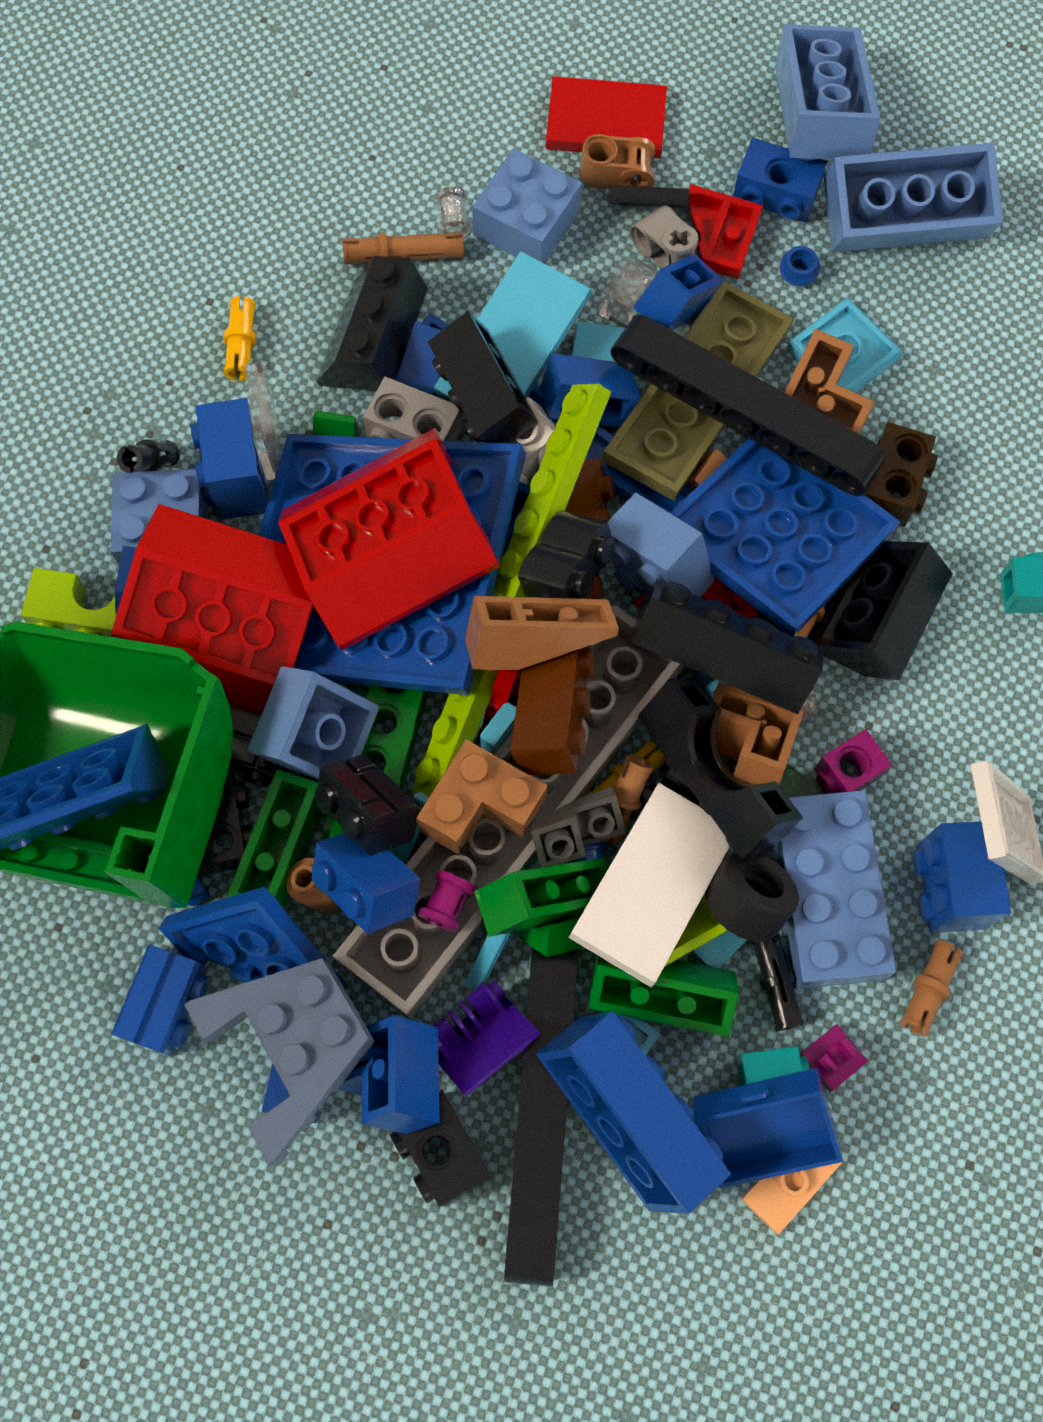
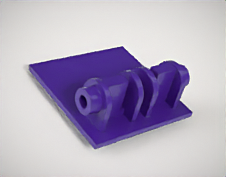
(483, 1038)

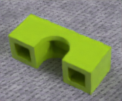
(57, 602)

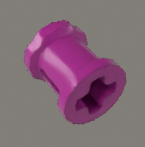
(446, 901)

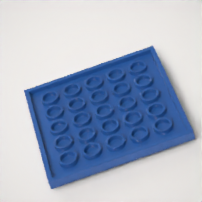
(429, 645)

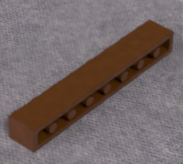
(554, 692)

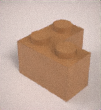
(818, 377)
(754, 734)
(478, 787)

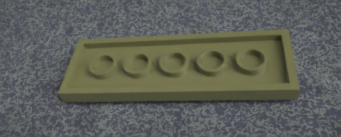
(668, 438)

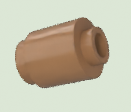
(304, 890)

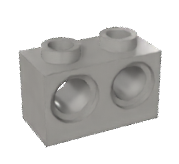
(416, 410)

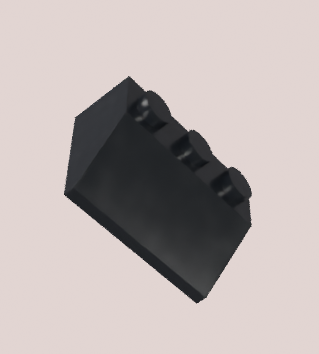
(374, 325)
(883, 610)

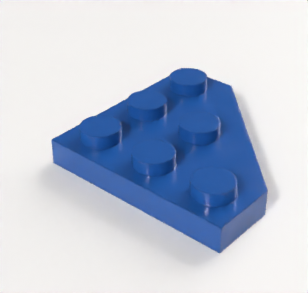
(244, 934)

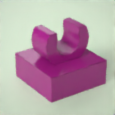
(834, 1057)

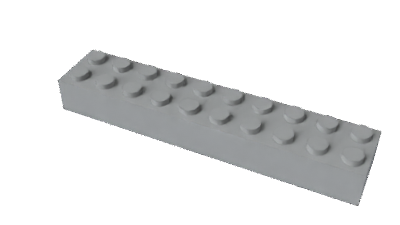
(413, 955)

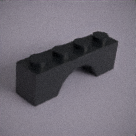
(684, 725)

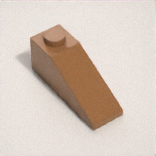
(530, 630)

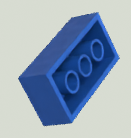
(634, 1113)

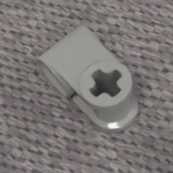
(664, 237)

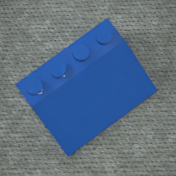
(80, 786)

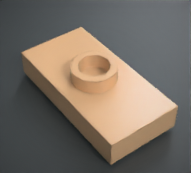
(782, 1197)

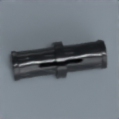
(148, 456)
(778, 984)

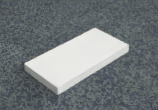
(1008, 823)
(652, 886)

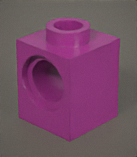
(861, 752)

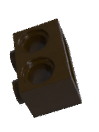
(903, 475)

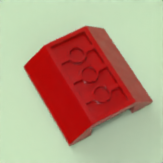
(386, 540)
(219, 598)

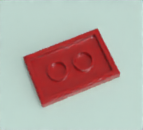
(604, 107)

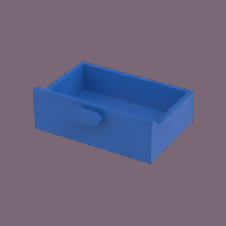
(770, 1127)

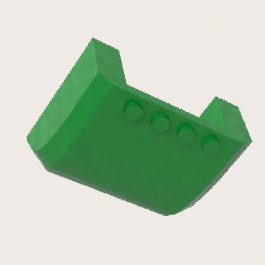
(84, 687)

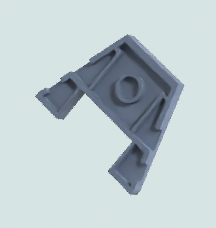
(307, 1033)

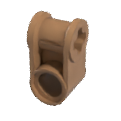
(615, 161)

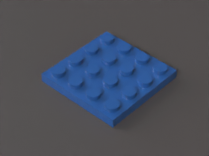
(782, 533)

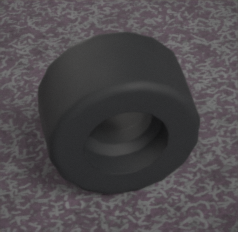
(752, 897)

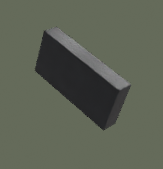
(648, 196)

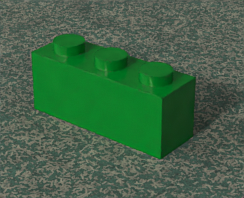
(278, 837)
(539, 896)
(682, 997)

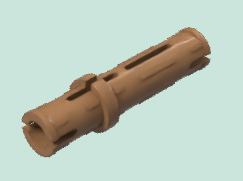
(411, 246)

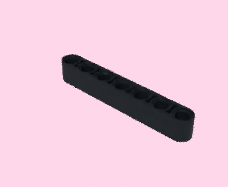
(748, 405)
(540, 1128)

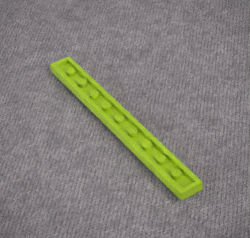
(547, 496)

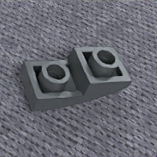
(580, 823)

